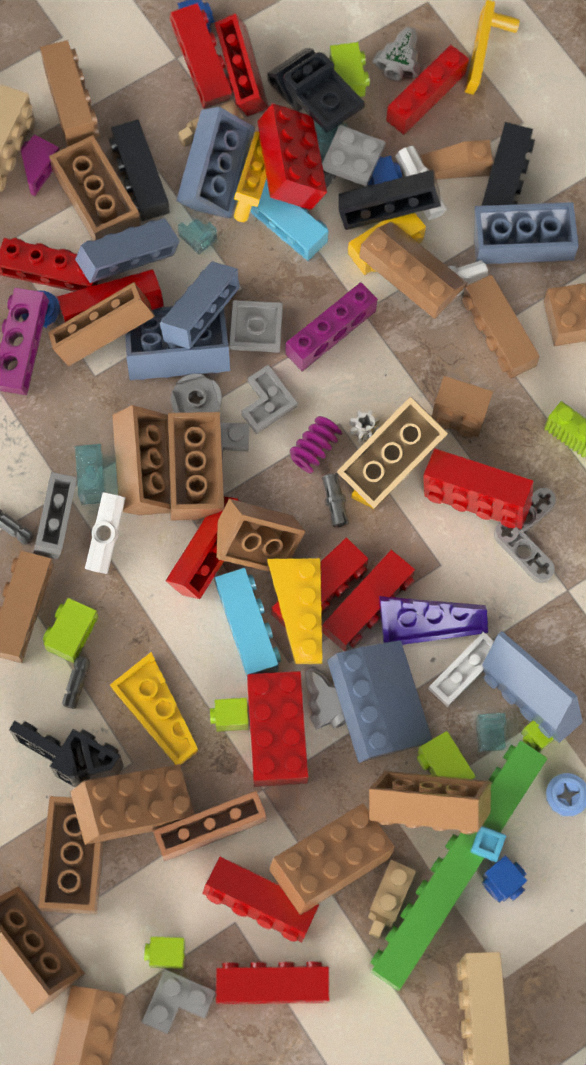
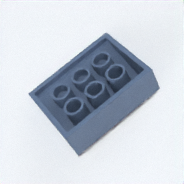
(153, 358)
(379, 700)

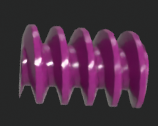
(314, 442)

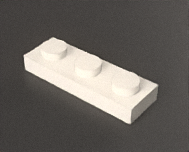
(462, 671)

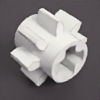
(364, 418)

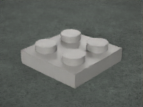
(353, 155)
(256, 326)

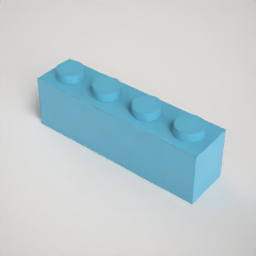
(291, 224)
(246, 623)

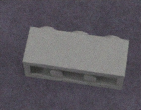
(55, 515)

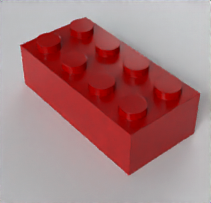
(291, 157)
(478, 489)
(277, 729)

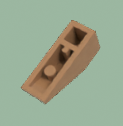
(460, 160)

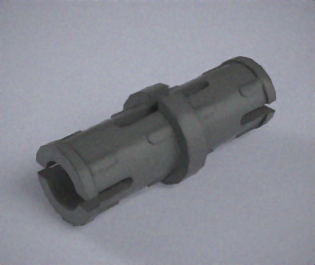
(335, 500)

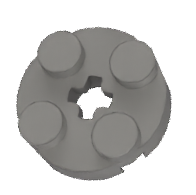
(198, 385)

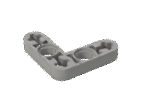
(519, 538)

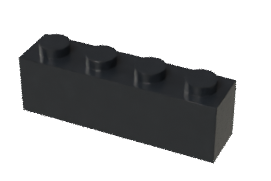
(508, 165)
(140, 170)
(389, 199)

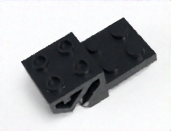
(313, 85)
(100, 759)

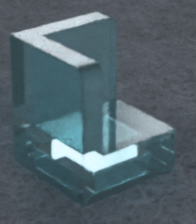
(197, 235)
(490, 732)

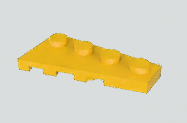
(299, 597)
(152, 704)

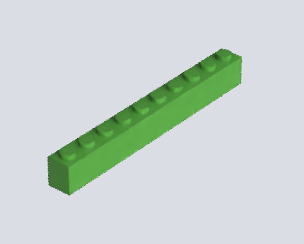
(454, 871)

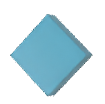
(488, 843)

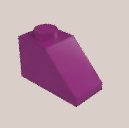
(37, 162)

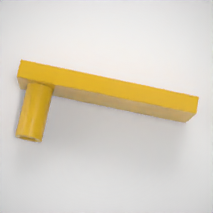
(486, 20)
(251, 181)

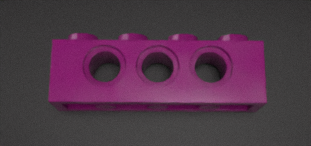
(21, 302)
(331, 326)

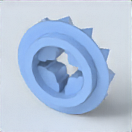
(573, 784)

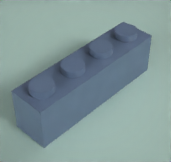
(127, 250)
(200, 305)

